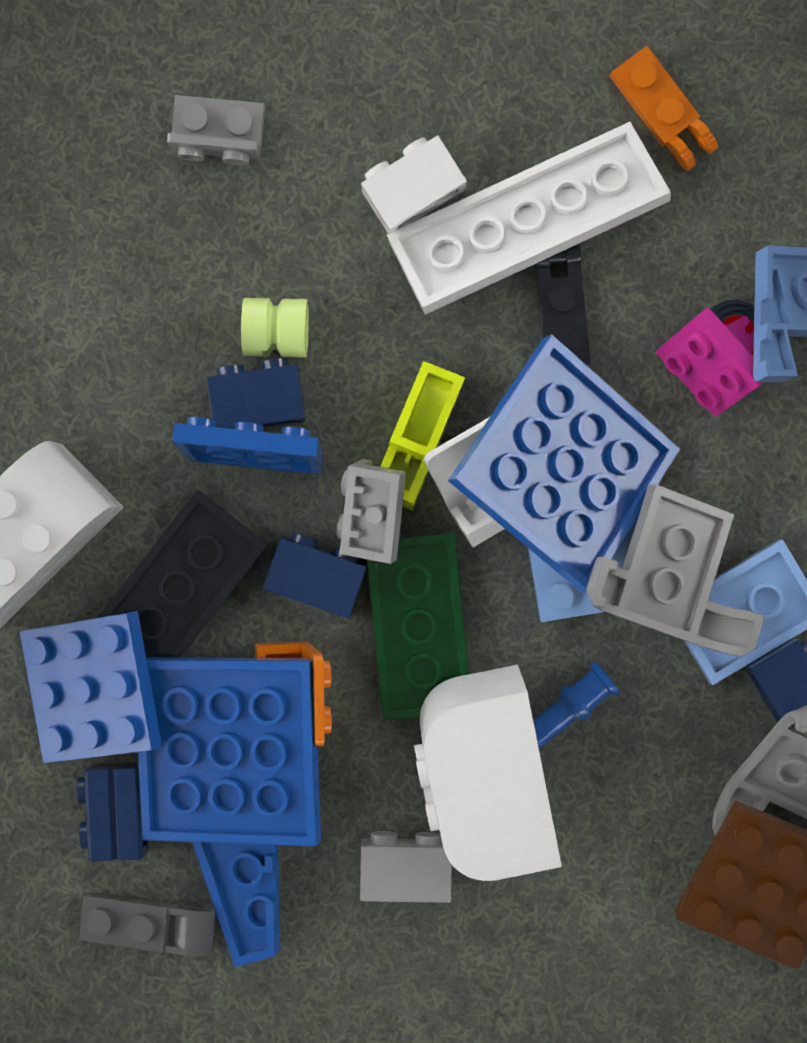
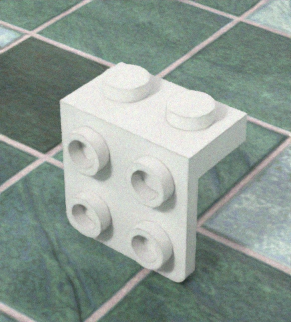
(441, 463)

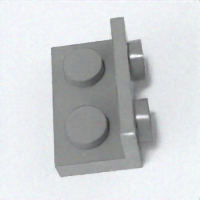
(216, 129)
(371, 511)

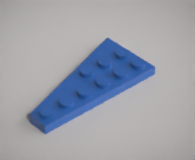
(245, 896)

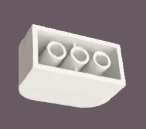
(46, 518)
(486, 776)

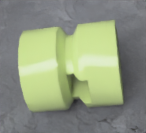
(274, 327)

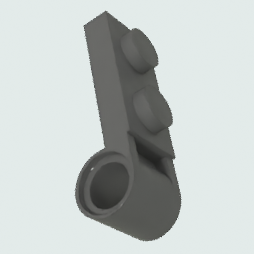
(148, 924)

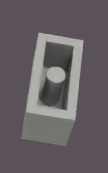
(404, 868)

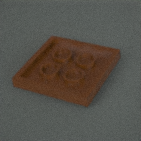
(753, 886)

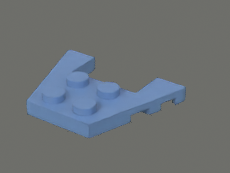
(778, 310)

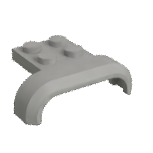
(672, 574)
(772, 772)

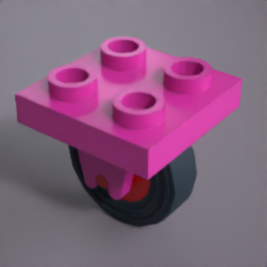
(715, 355)

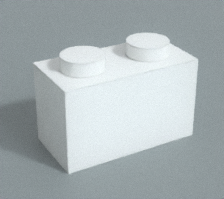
(413, 184)

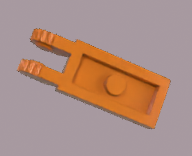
(662, 106)

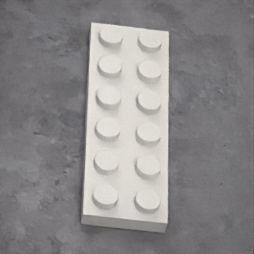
(528, 217)

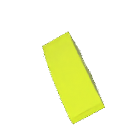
(422, 426)

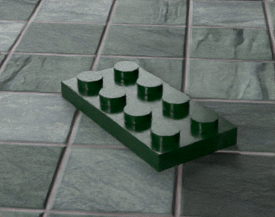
(417, 622)

